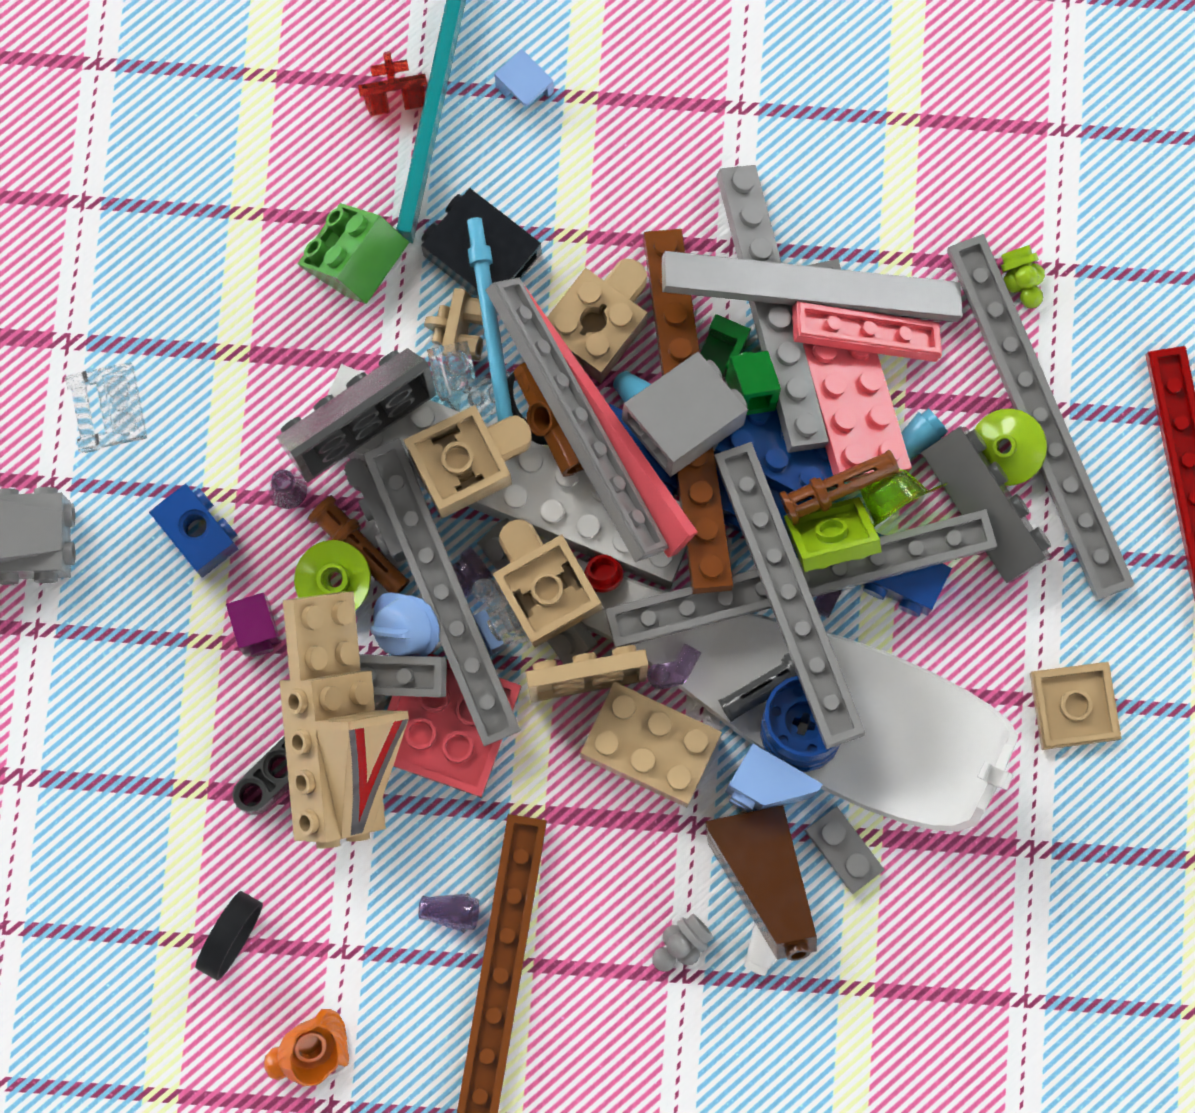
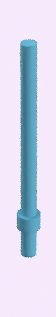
(480, 259)

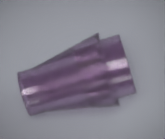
(290, 496)
(452, 911)

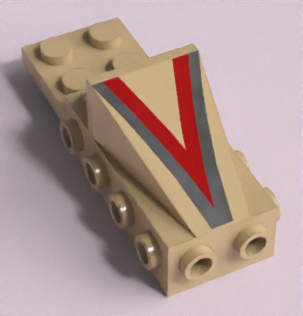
(333, 735)

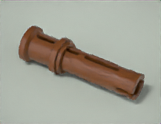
(883, 467)
(344, 529)

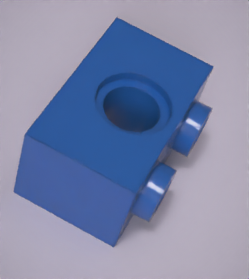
(176, 515)

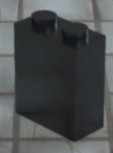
(449, 241)

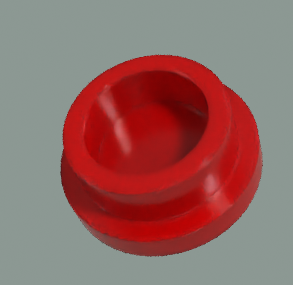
(604, 573)

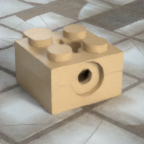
(600, 316)
(465, 459)
(543, 583)

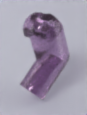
(676, 672)

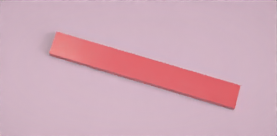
(661, 504)

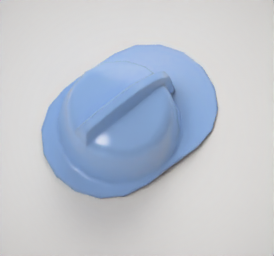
(405, 625)

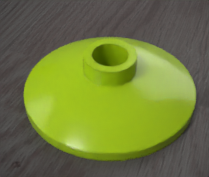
(1027, 443)
(330, 557)

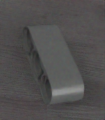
(262, 776)

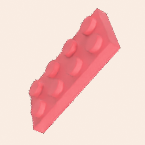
(855, 407)

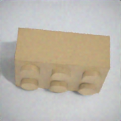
(650, 744)

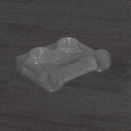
(118, 405)

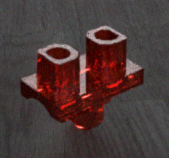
(375, 93)

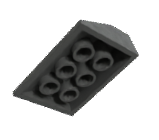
(357, 413)

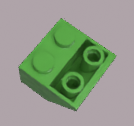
(353, 252)

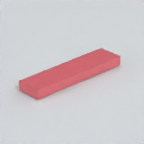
(866, 331)

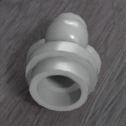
(682, 942)

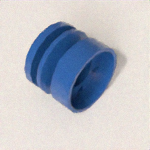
(779, 728)

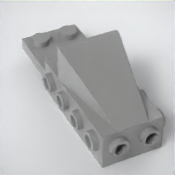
(35, 536)

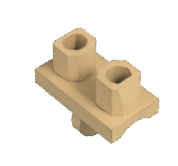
(453, 322)

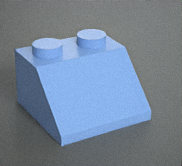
(768, 782)

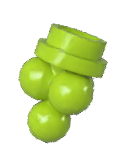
(1024, 275)

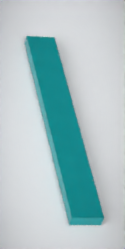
(430, 119)

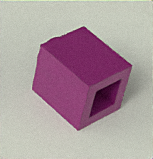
(253, 624)

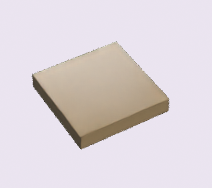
(1075, 705)

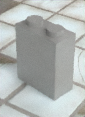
(685, 413)

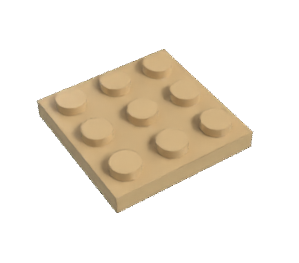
(586, 673)

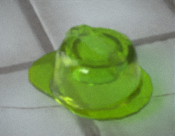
(892, 494)

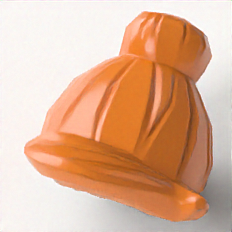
(310, 1050)

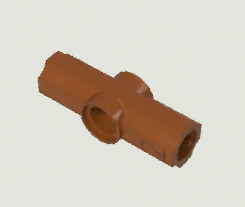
(543, 423)

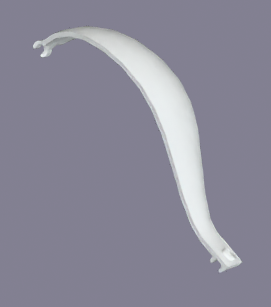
(927, 743)

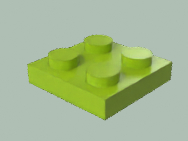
(834, 535)

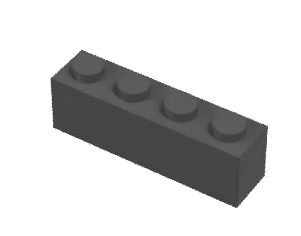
(979, 485)

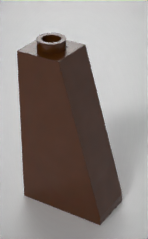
(765, 872)

